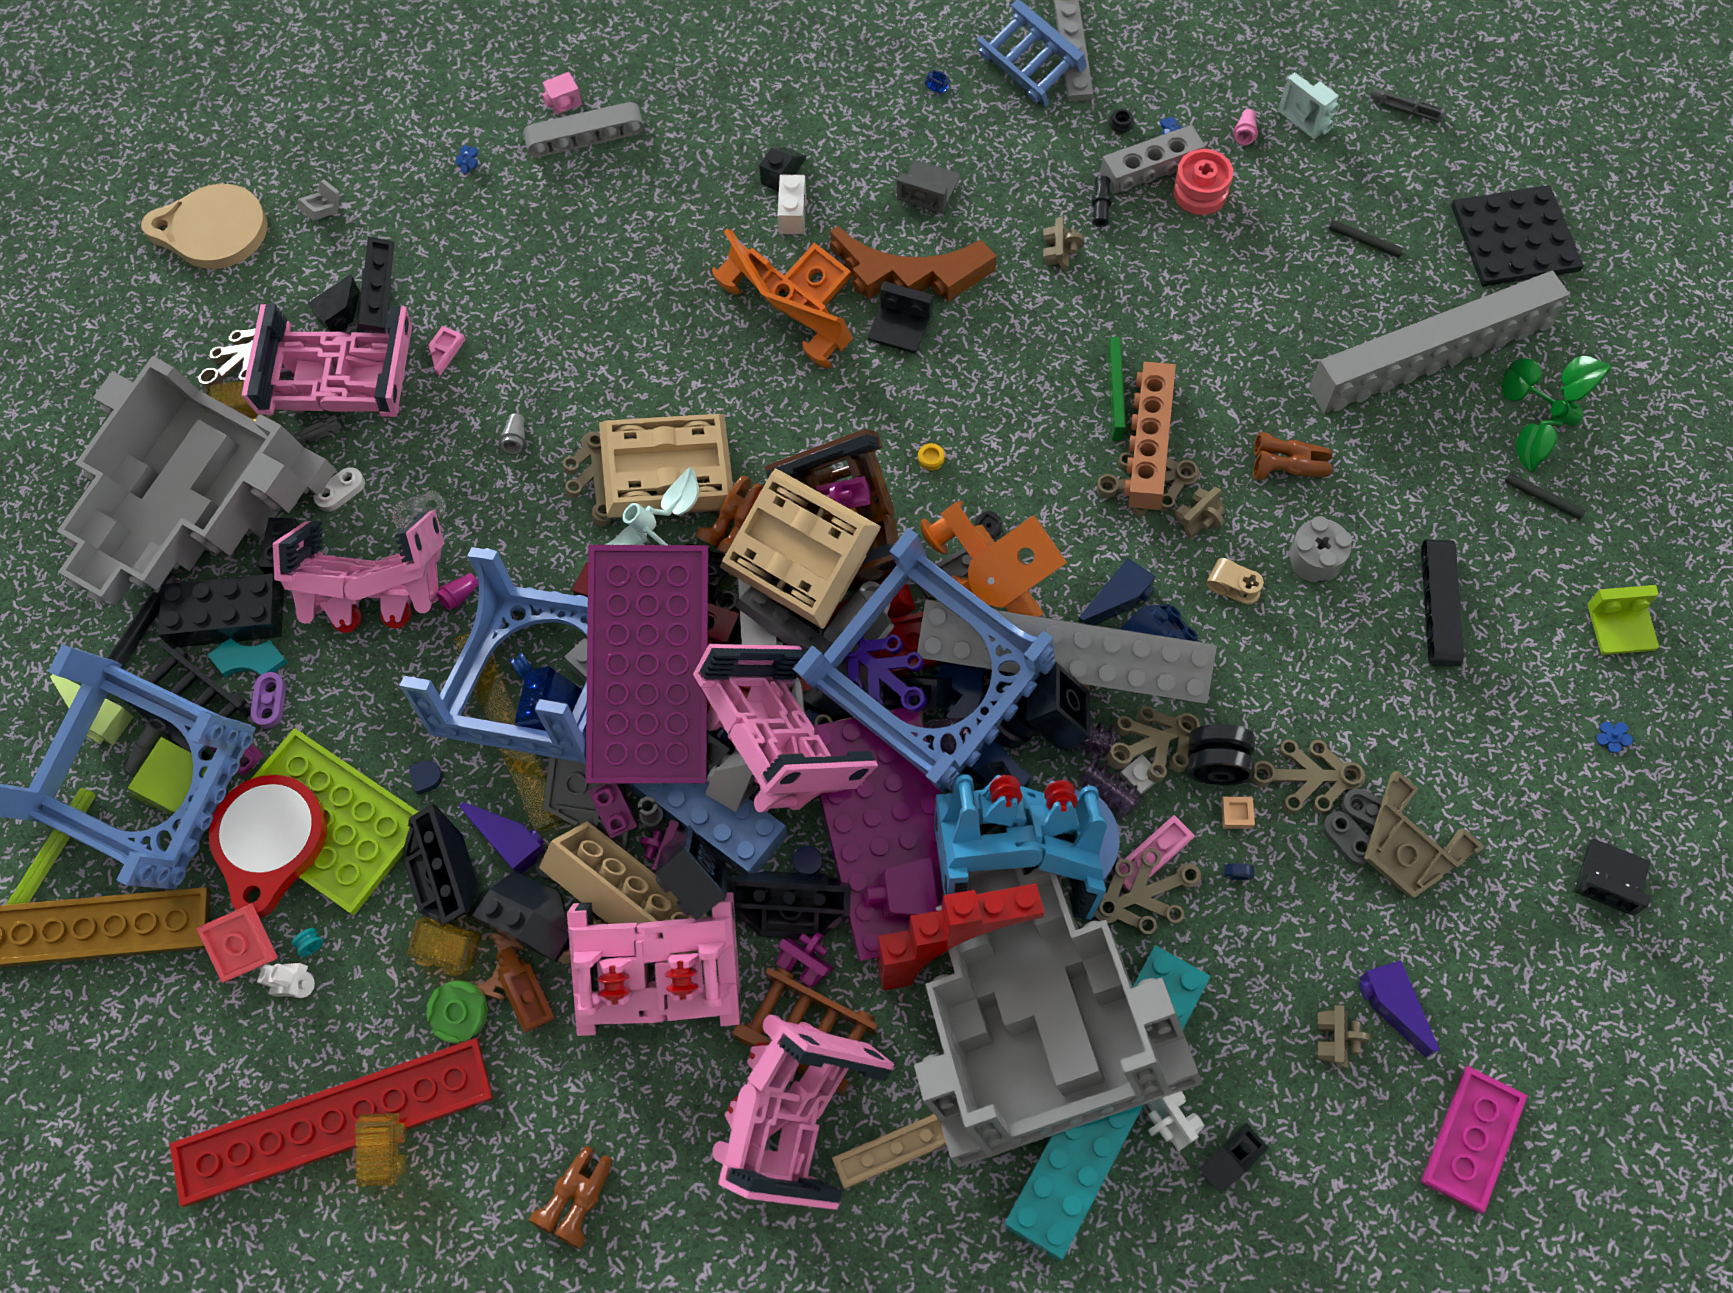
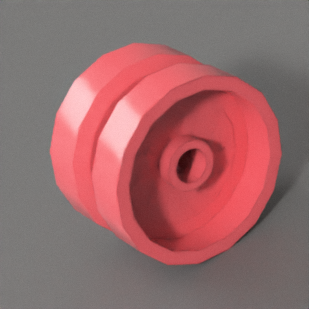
(1202, 181)

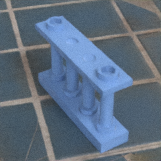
(1038, 30)

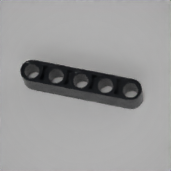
(1442, 603)

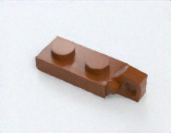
(523, 991)

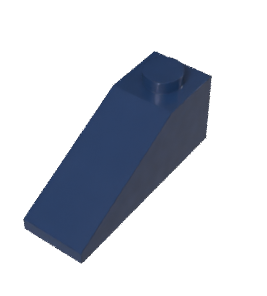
(1120, 594)

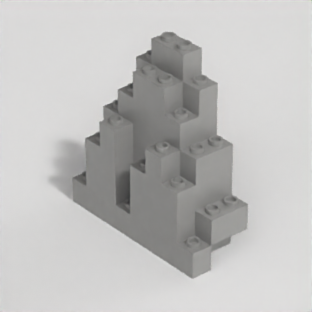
(176, 482)
(1044, 1030)

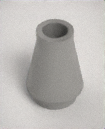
(513, 435)

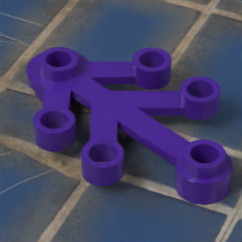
(880, 668)

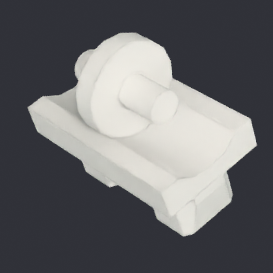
(287, 980)
(1172, 1122)

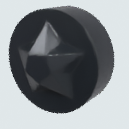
(991, 522)

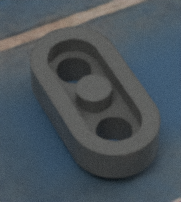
(1369, 806)
(1347, 838)

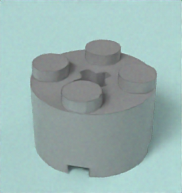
(1320, 549)

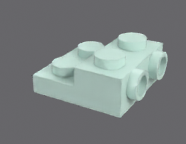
(1309, 105)

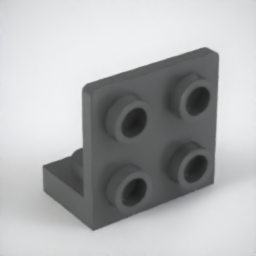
(927, 186)

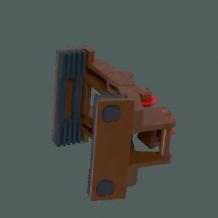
(859, 449)

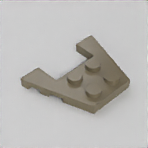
(1404, 851)

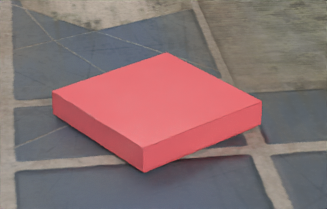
(237, 943)

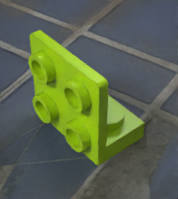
(1623, 619)

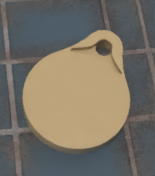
(210, 226)

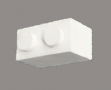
(792, 204)

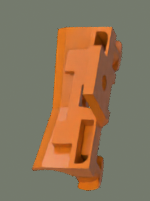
(805, 300)

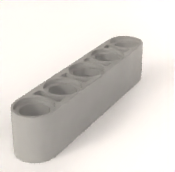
(583, 129)

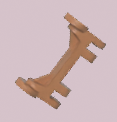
(488, 988)

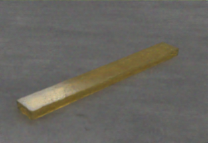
(522, 765)

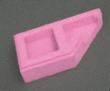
(444, 347)

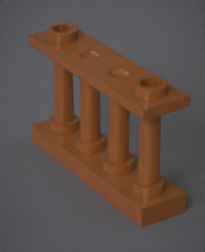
(752, 1032)

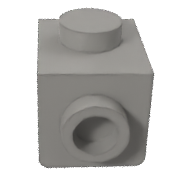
(322, 203)

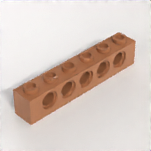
(1151, 437)

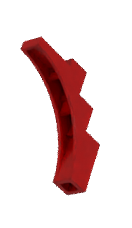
(960, 919)

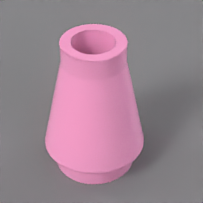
(1246, 128)

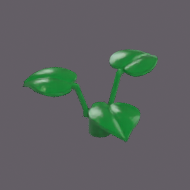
(1580, 379)

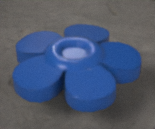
(1169, 125)
(467, 159)
(1614, 736)

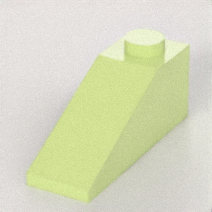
(110, 719)

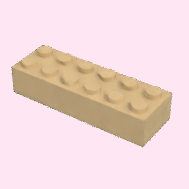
(609, 877)

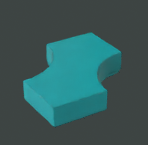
(235, 658)

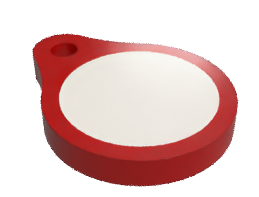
(266, 838)

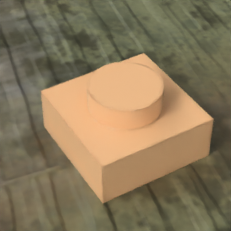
(1237, 812)

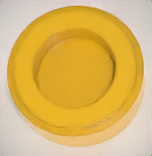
(931, 457)

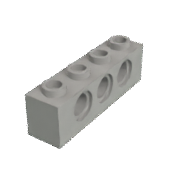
(1149, 159)

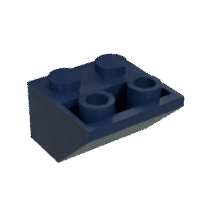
(1161, 621)

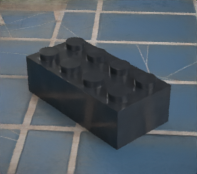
(221, 610)
(692, 873)

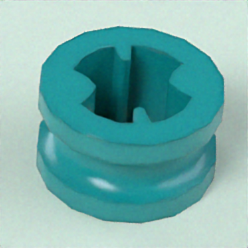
(307, 942)

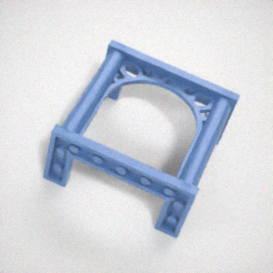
(497, 600)
(1032, 654)
(141, 865)

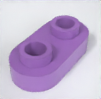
(266, 702)

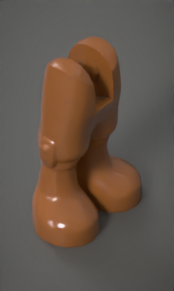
(1302, 457)
(734, 509)
(585, 1193)

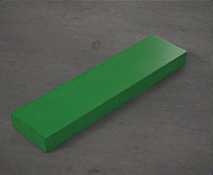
(1116, 389)

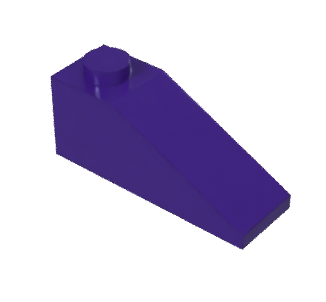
(507, 837)
(1396, 1001)

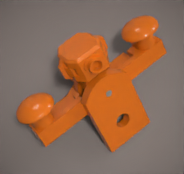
(995, 567)

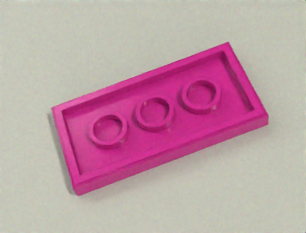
(1474, 1139)

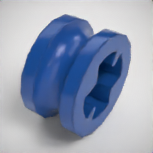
(520, 665)

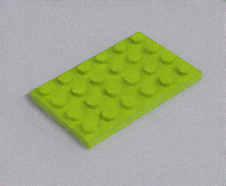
(363, 821)

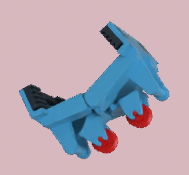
(1030, 838)

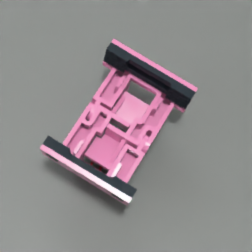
(366, 365)
(772, 727)

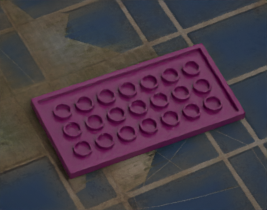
(641, 658)
(878, 824)

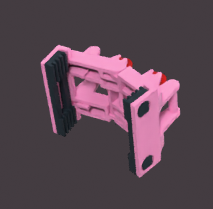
(349, 580)
(760, 1112)

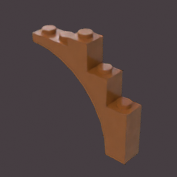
(946, 273)

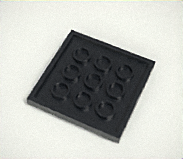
(1516, 235)

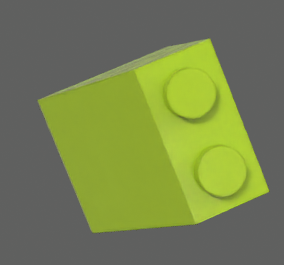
(164, 777)

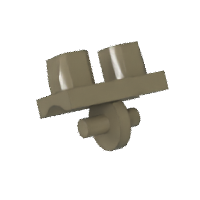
(1063, 243)
(1205, 513)
(1337, 1051)

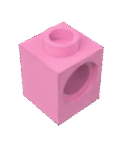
(561, 93)

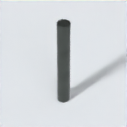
(1366, 238)
(1545, 496)

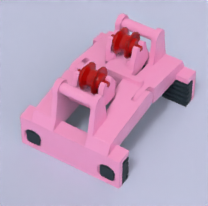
(679, 988)

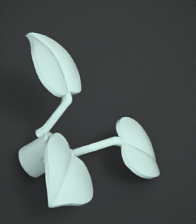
(677, 499)

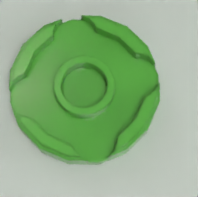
(457, 1011)

